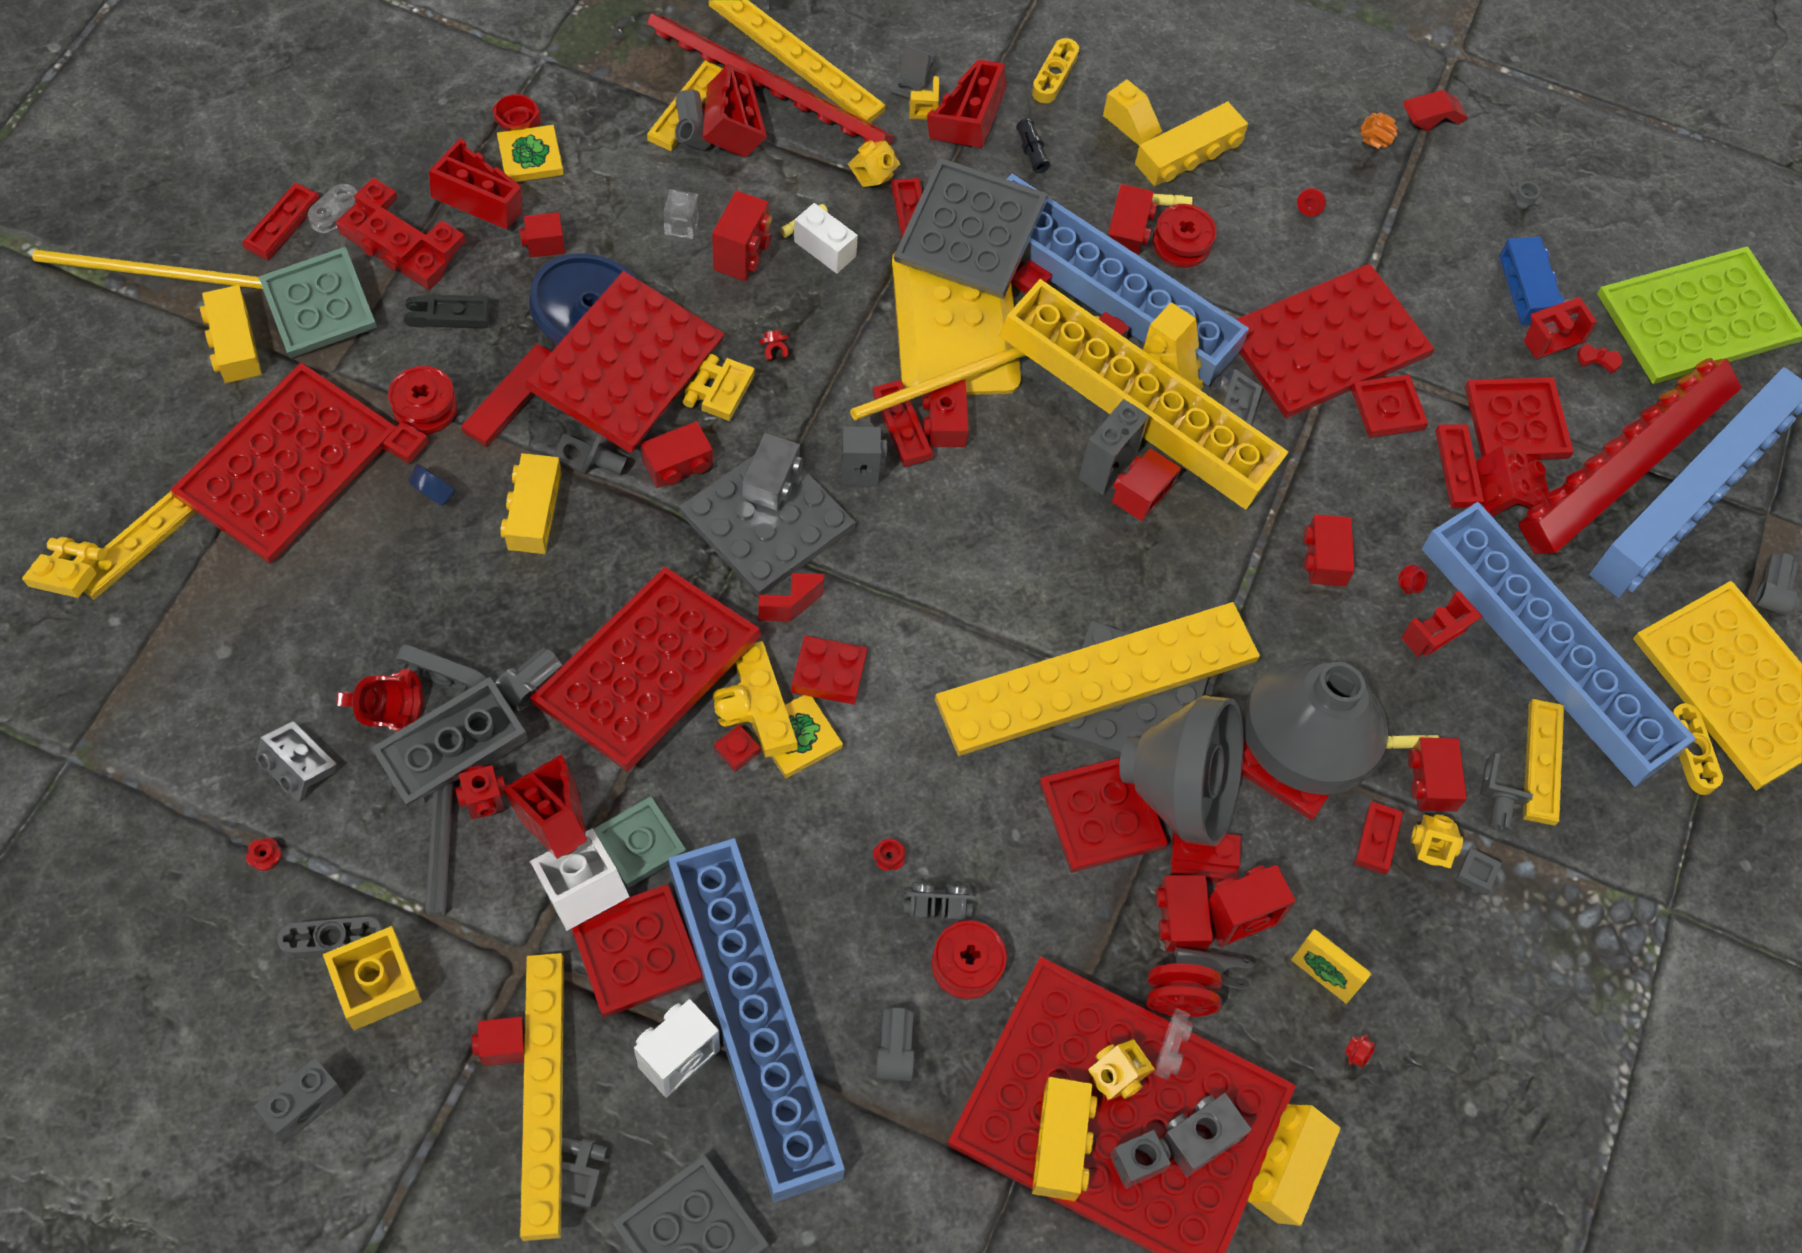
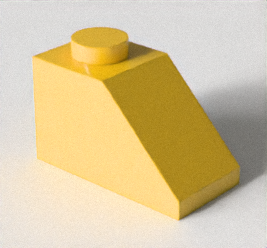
(1132, 113)

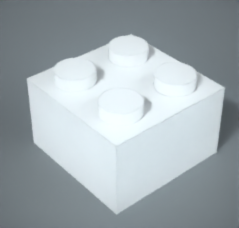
(580, 882)
(676, 1047)

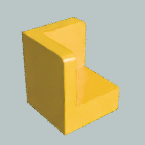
(924, 101)

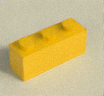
(230, 334)
(531, 503)
(1064, 1139)
(1294, 1164)

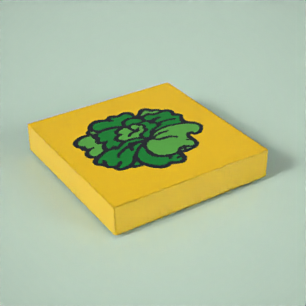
(530, 153)
(813, 736)
(1330, 966)

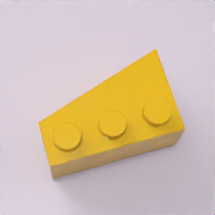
(1174, 342)

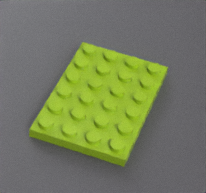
(1700, 312)

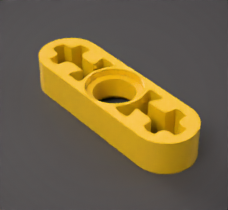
(1056, 80)
(1692, 763)

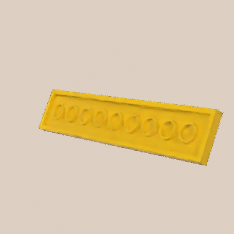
(1095, 678)

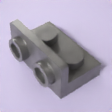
(1237, 394)
(293, 759)

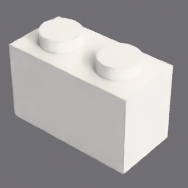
(825, 238)

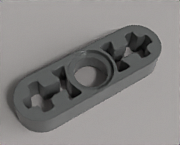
(437, 669)
(304, 948)

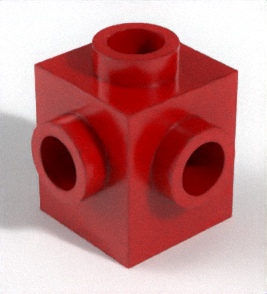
(481, 791)

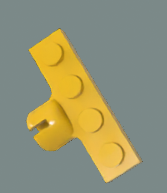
(757, 702)

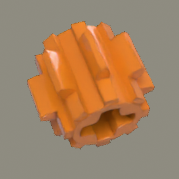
(1379, 130)

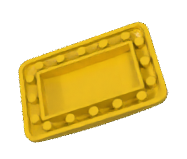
(948, 328)

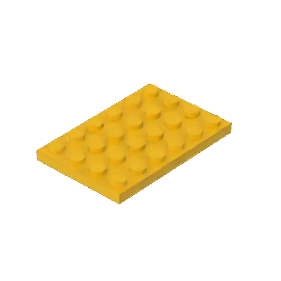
(1737, 677)

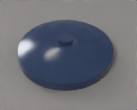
(568, 289)

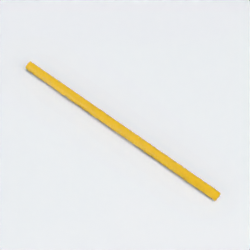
(146, 269)
(936, 383)

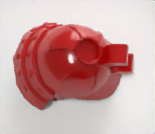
(385, 700)

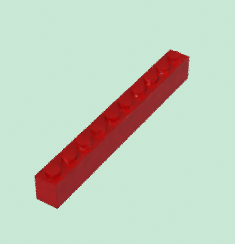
(1629, 456)

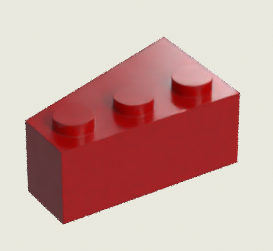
(971, 107)
(732, 112)
(475, 187)
(550, 806)

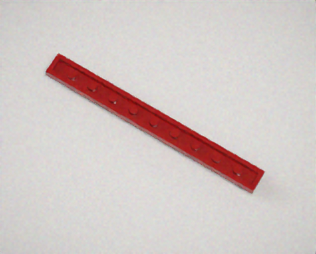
(760, 76)

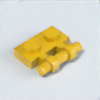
(726, 391)
(60, 574)

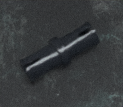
(1032, 145)

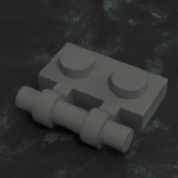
(578, 1180)

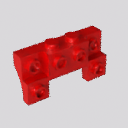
(395, 241)

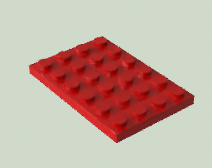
(1329, 338)
(625, 361)
(284, 462)
(646, 668)

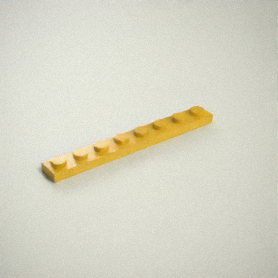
(542, 1098)

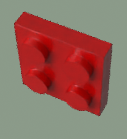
(1389, 406)
(829, 670)

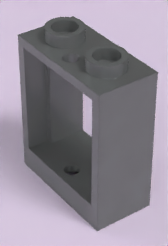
(1113, 443)

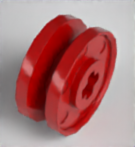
(1184, 235)
(423, 399)
(986, 951)
(1184, 988)

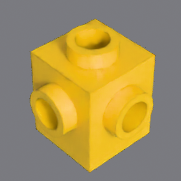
(874, 163)
(1437, 840)
(1120, 1070)

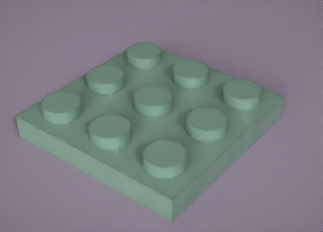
(317, 302)

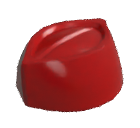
(516, 113)

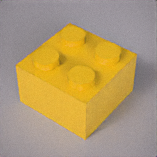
(372, 978)

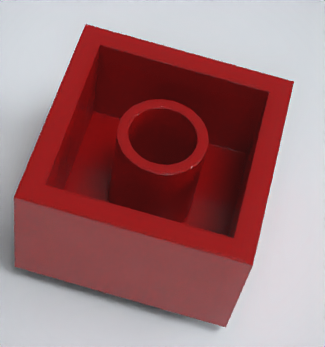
(741, 236)
(1249, 904)

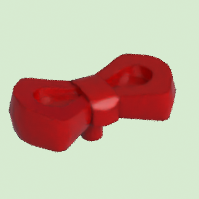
(1609, 360)

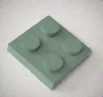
(639, 841)

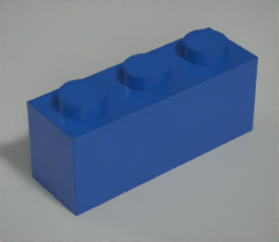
(1529, 276)

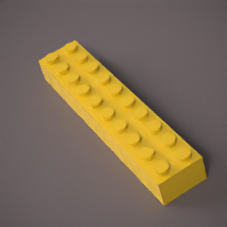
(1112, 368)

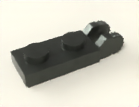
(448, 311)

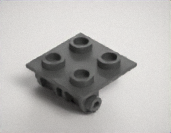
(956, 895)

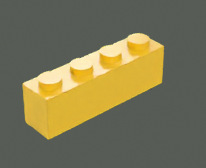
(1191, 144)

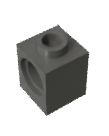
(1130, 1170)

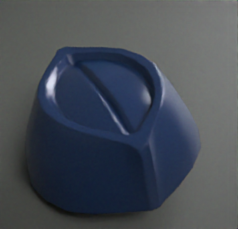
(431, 485)

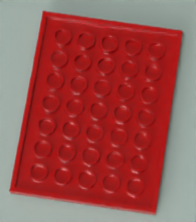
(1057, 1034)

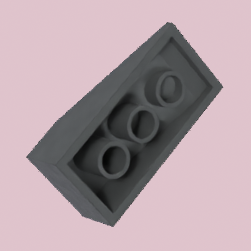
(449, 741)

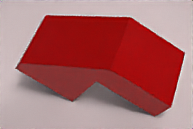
(1433, 107)
(784, 608)

